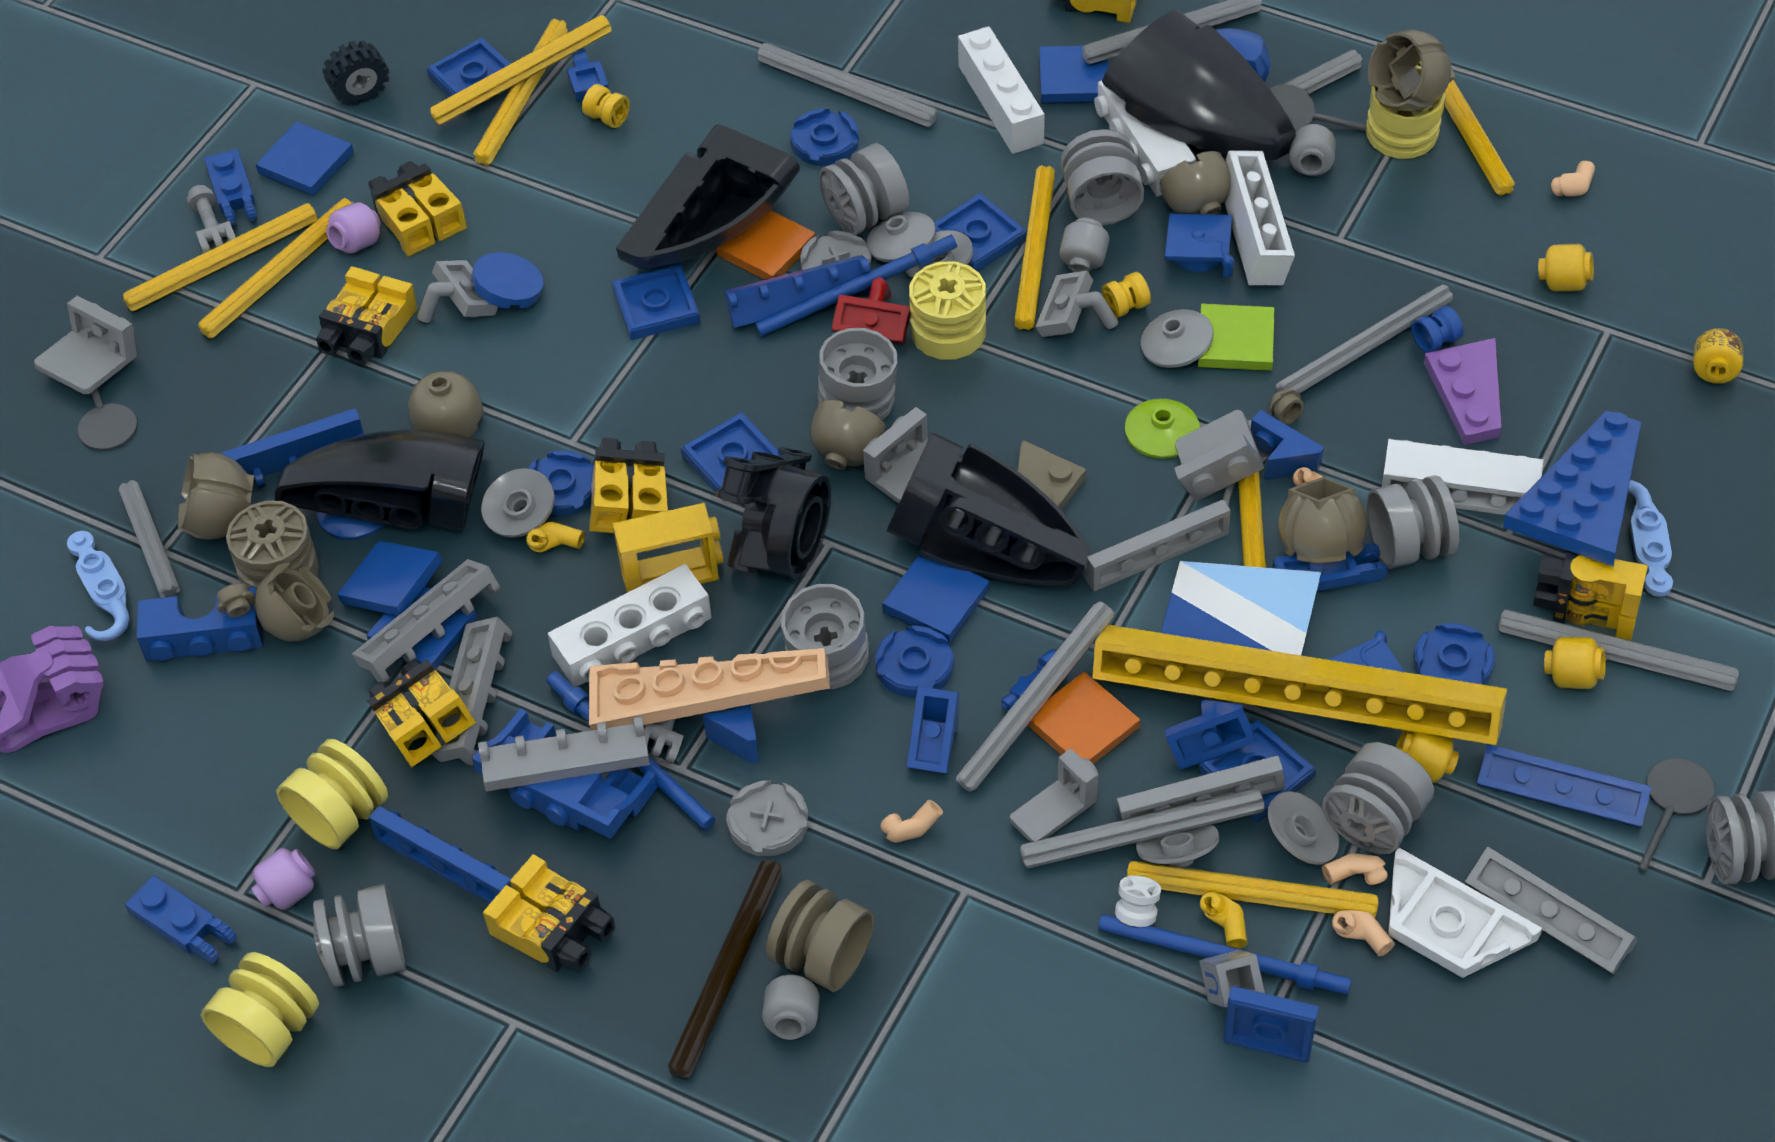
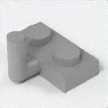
(455, 282)
(1065, 304)

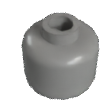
(1312, 150)
(1084, 245)
(790, 1006)

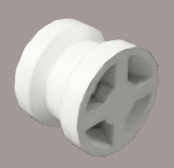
(1137, 901)

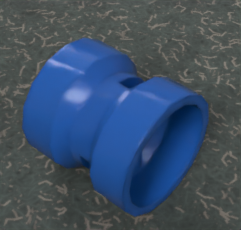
(1433, 331)

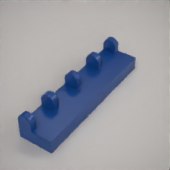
(771, 296)
(279, 450)
(1564, 786)
(437, 855)

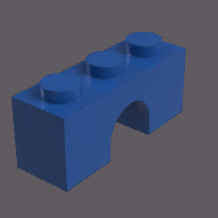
(168, 634)

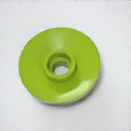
(1157, 425)

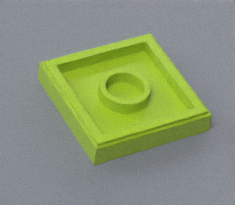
(1240, 337)

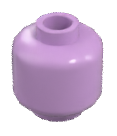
(353, 228)
(283, 879)

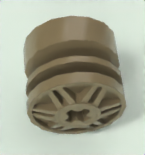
(269, 536)
(820, 935)

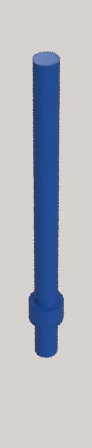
(919, 256)
(578, 703)
(1305, 975)

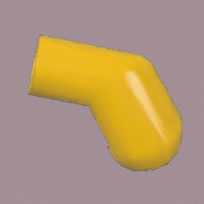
(554, 534)
(1227, 915)

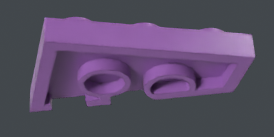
(1469, 388)

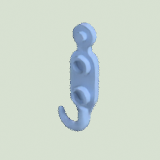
(1650, 541)
(101, 583)

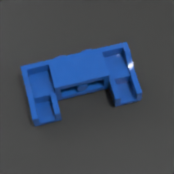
(579, 799)

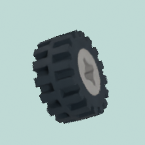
(356, 72)

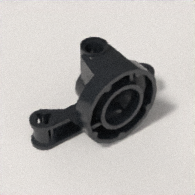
(782, 513)

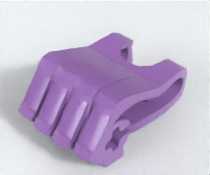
(48, 687)

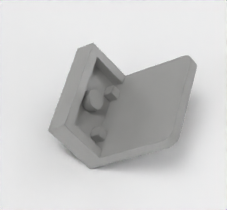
(92, 350)
(895, 453)
(1217, 455)

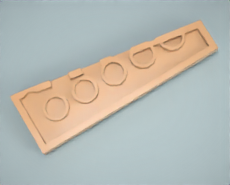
(687, 690)

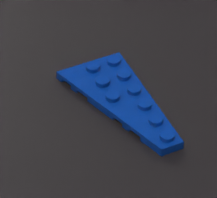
(1584, 492)

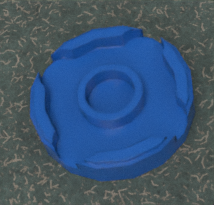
(824, 137)
(507, 280)
(570, 479)
(1454, 654)
(913, 660)

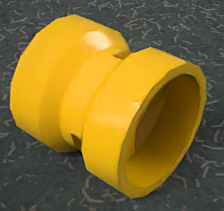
(607, 106)
(1127, 294)

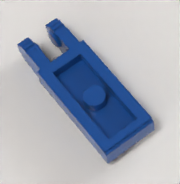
(230, 184)
(1341, 573)
(178, 919)

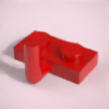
(873, 313)

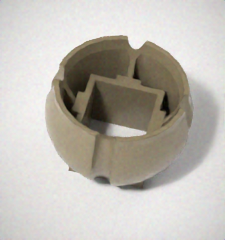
(1395, 75)
(214, 494)
(1322, 521)

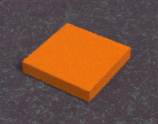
(767, 246)
(1084, 719)

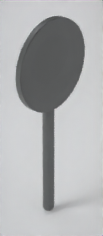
(1301, 108)
(106, 425)
(1678, 789)

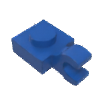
(585, 74)

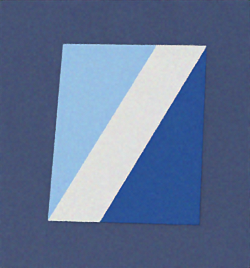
(1242, 605)

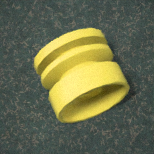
(1403, 132)
(948, 310)
(332, 793)
(260, 1009)

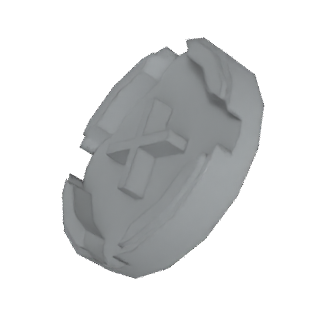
(833, 248)
(767, 818)

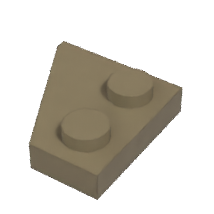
(1050, 473)

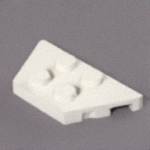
(1451, 919)

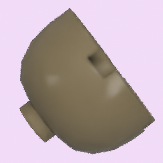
(1198, 186)
(445, 404)
(843, 434)
(292, 604)

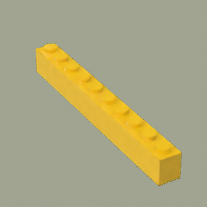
(1300, 684)

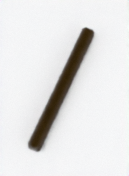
(725, 970)

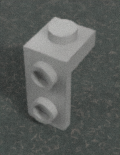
(1060, 801)

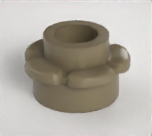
(1286, 406)
(235, 600)

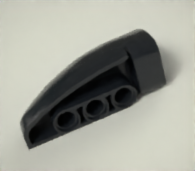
(1198, 90)
(708, 199)
(388, 478)
(969, 521)

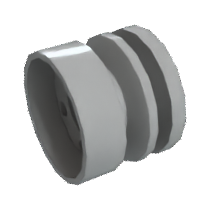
(1102, 176)
(864, 188)
(858, 370)
(1413, 521)
(830, 620)
(1378, 798)
(1742, 836)
(358, 936)

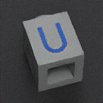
(1228, 970)

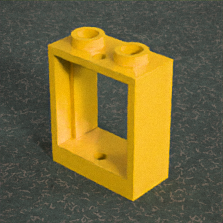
(666, 530)

